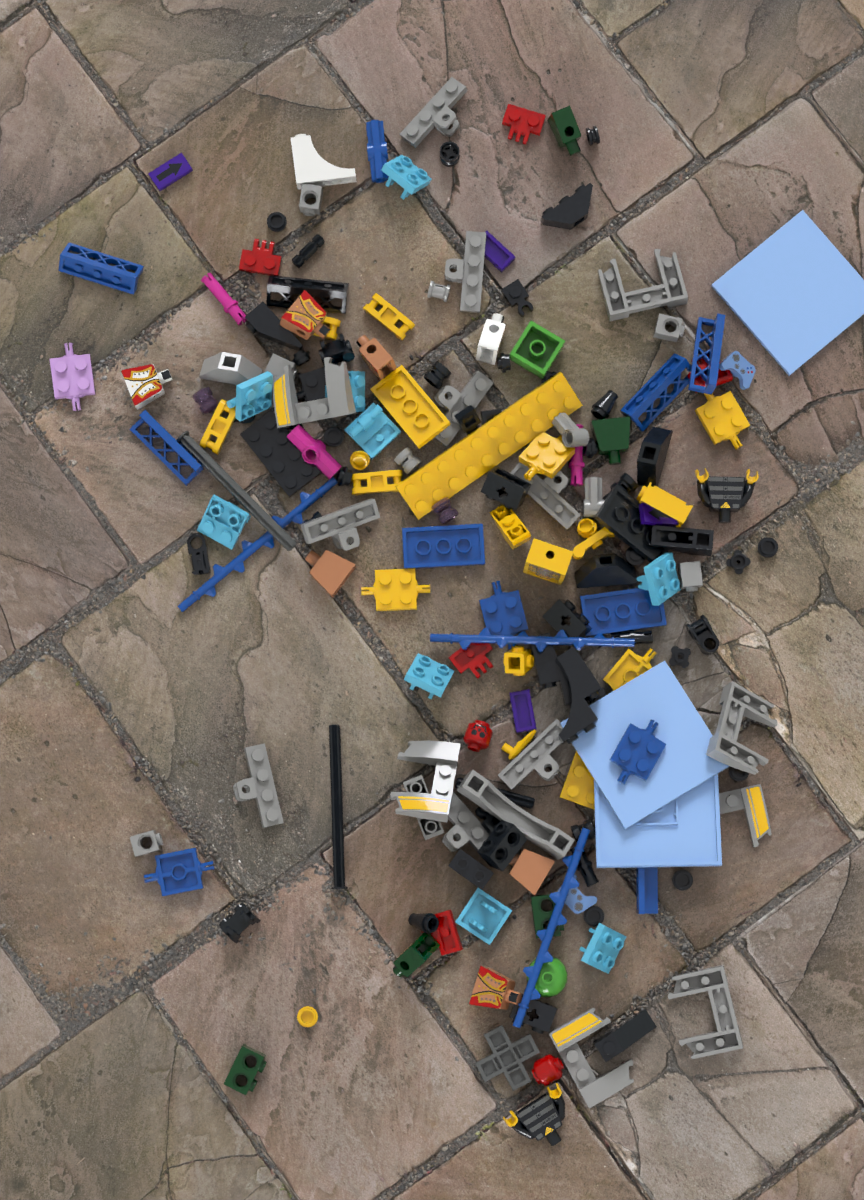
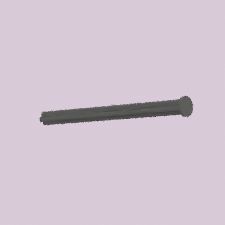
(236, 491)

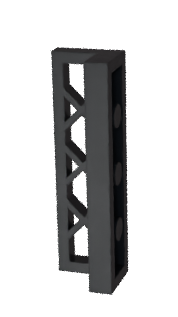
(313, 287)

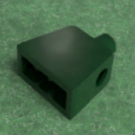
(564, 121)
(612, 437)
(411, 958)

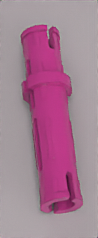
(230, 305)
(577, 465)

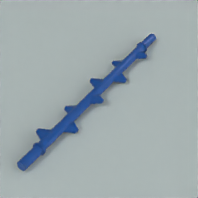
(249, 548)
(539, 641)
(546, 935)

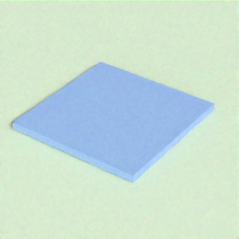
(794, 292)
(683, 761)
(673, 836)

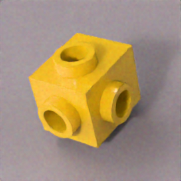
(518, 660)

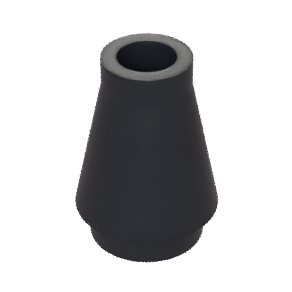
(604, 405)
(425, 922)

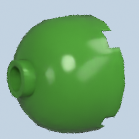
(551, 978)

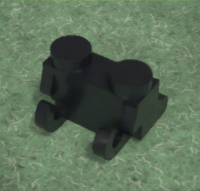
(338, 350)
(238, 922)

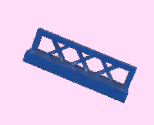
(99, 270)
(714, 354)
(657, 388)
(171, 442)
(647, 890)

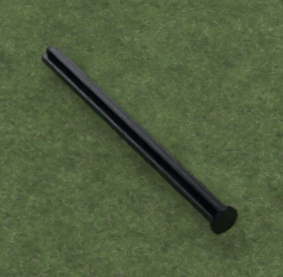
(337, 807)

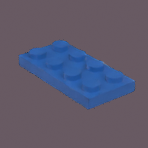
(443, 546)
(621, 611)

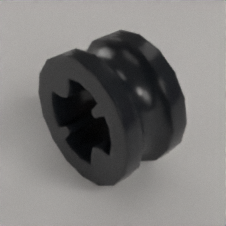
(592, 135)

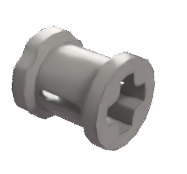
(439, 291)

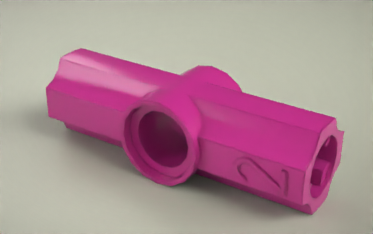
(307, 445)

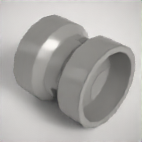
(408, 460)

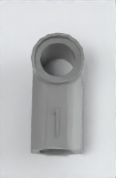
(571, 434)
(593, 496)

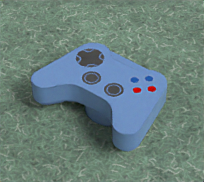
(739, 368)
(577, 901)

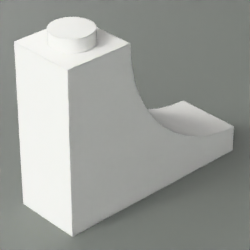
(313, 169)

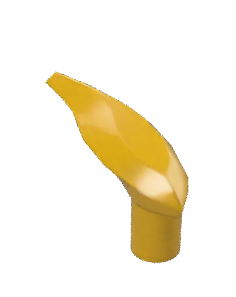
(513, 752)

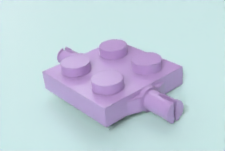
(72, 376)

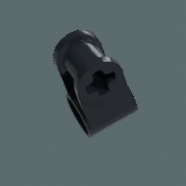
(702, 634)

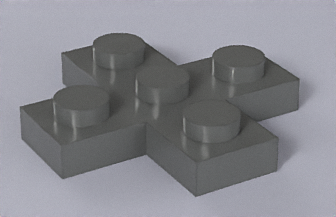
(507, 1057)

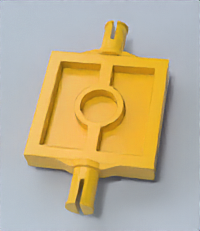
(722, 418)
(545, 456)
(395, 589)
(628, 668)

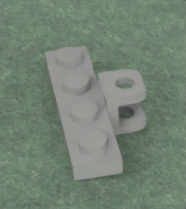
(436, 114)
(469, 271)
(457, 401)
(548, 496)
(341, 525)
(534, 757)
(260, 786)
(465, 829)

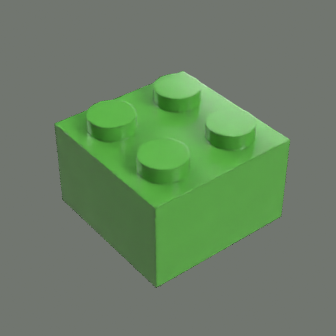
(537, 349)

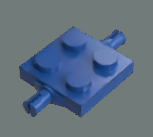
(504, 613)
(637, 752)
(179, 871)

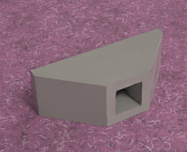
(229, 368)
(428, 827)

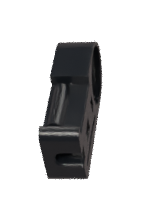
(199, 556)

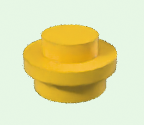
(359, 460)
(586, 528)
(307, 1016)

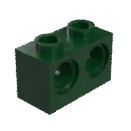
(541, 916)
(240, 1067)

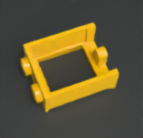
(665, 503)

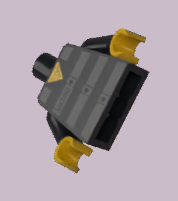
(725, 493)
(540, 1117)

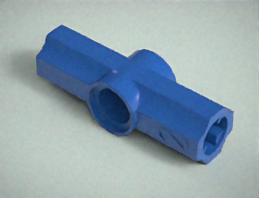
(376, 150)

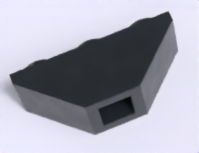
(570, 210)
(652, 456)
(605, 571)

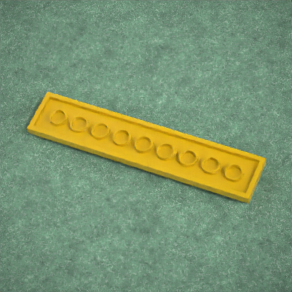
(488, 445)

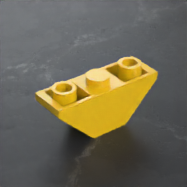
(510, 526)

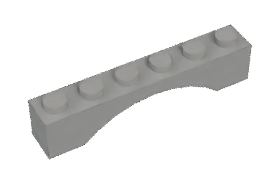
(535, 830)

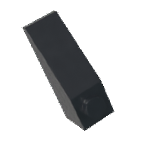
(267, 326)
(683, 540)
(624, 1035)

